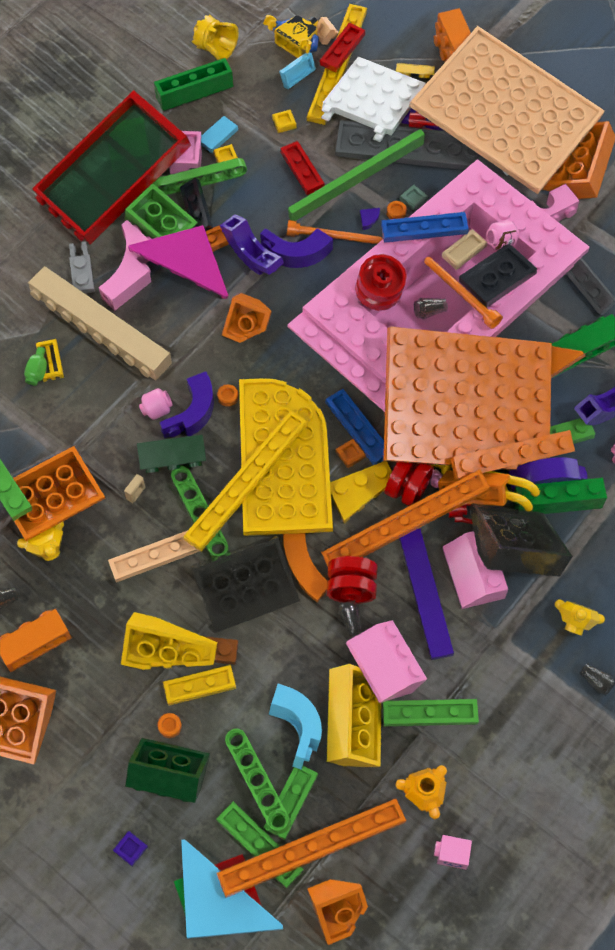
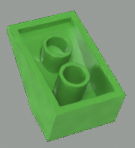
(158, 214)

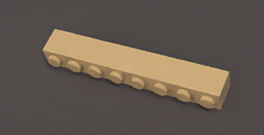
(100, 323)

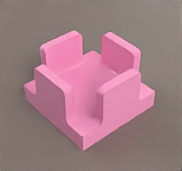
(191, 157)

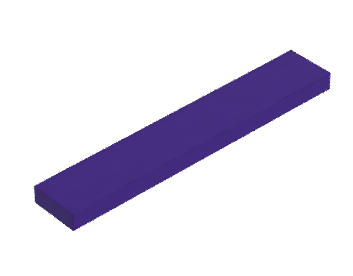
(426, 595)

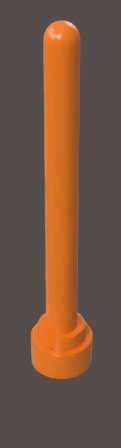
(295, 229)
(490, 317)

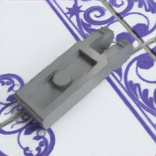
(81, 269)

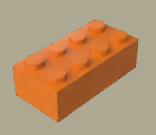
(450, 32)

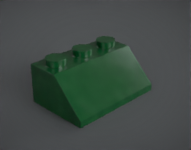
(171, 453)
(167, 770)

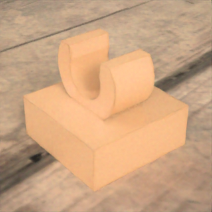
(325, 31)

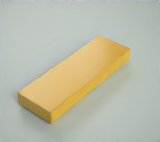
(199, 685)

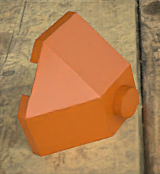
(246, 318)
(337, 907)

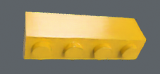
(353, 719)

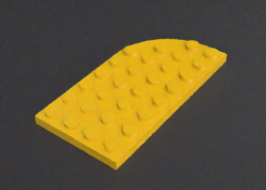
(297, 488)

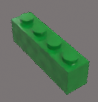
(193, 84)
(590, 339)
(566, 496)

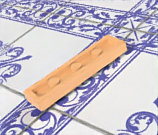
(150, 557)

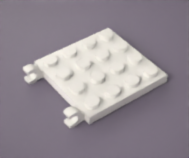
(372, 97)

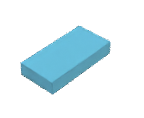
(297, 70)
(218, 134)

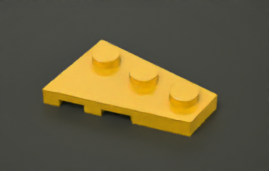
(357, 489)

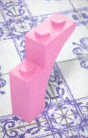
(132, 273)

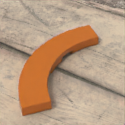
(302, 566)

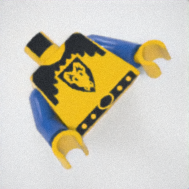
(294, 34)

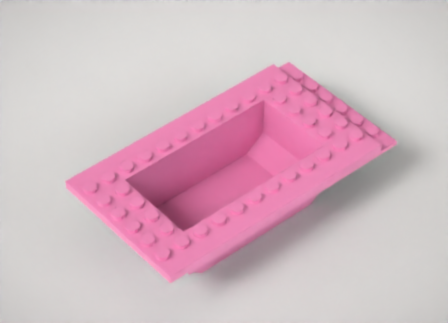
(356, 337)

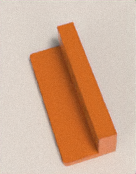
(496, 481)

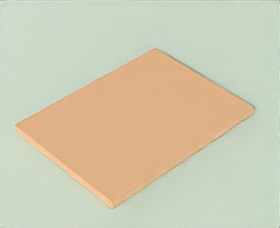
(507, 109)

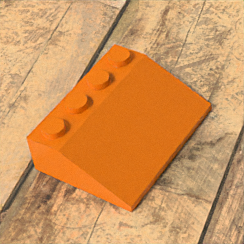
(586, 164)
(56, 492)
(23, 718)

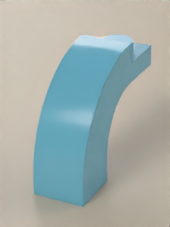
(302, 714)

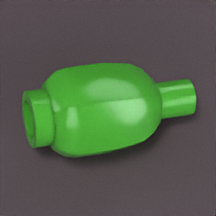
(35, 367)

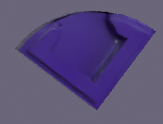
(369, 217)

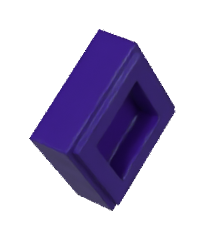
(130, 848)

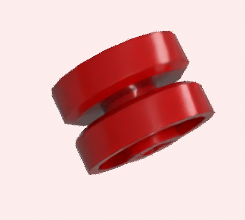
(380, 282)
(409, 480)
(352, 579)

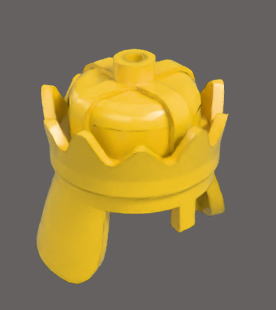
(215, 37)

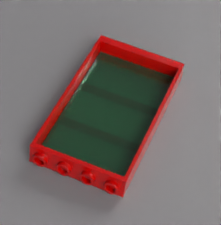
(111, 167)

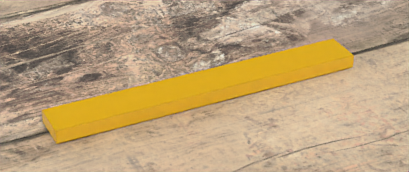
(356, 16)
(245, 481)

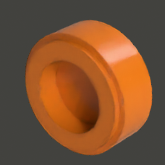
(396, 210)
(227, 395)
(169, 725)

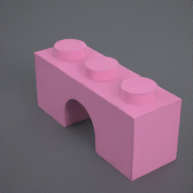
(561, 203)

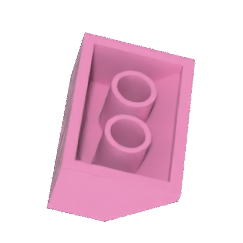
(470, 577)
(386, 661)

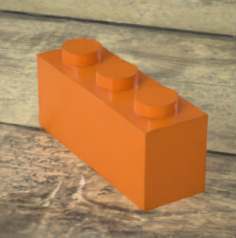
(33, 640)

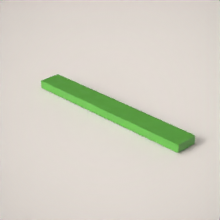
(356, 175)

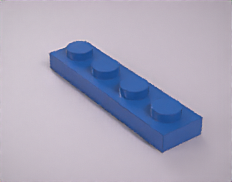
(424, 227)
(357, 425)

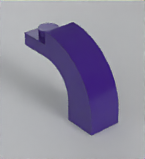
(248, 247)
(300, 253)
(597, 408)
(198, 412)
(550, 471)

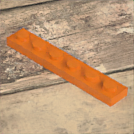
(512, 454)

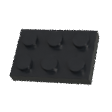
(497, 275)

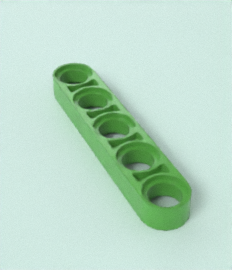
(208, 173)
(197, 502)
(262, 790)

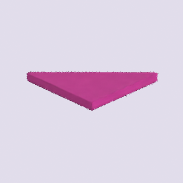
(186, 255)

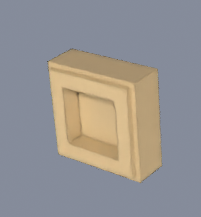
(134, 488)

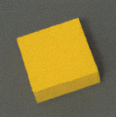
(284, 121)
(225, 153)

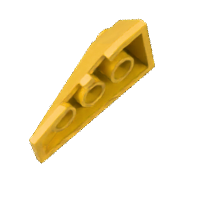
(159, 643)

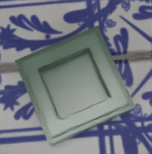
(413, 198)

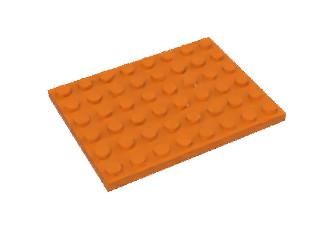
(462, 394)

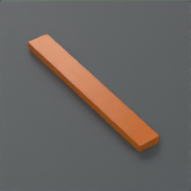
(411, 518)
(310, 848)

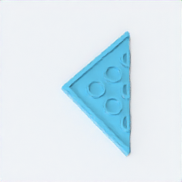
(207, 908)

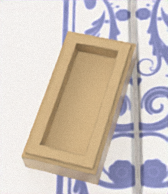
(464, 249)

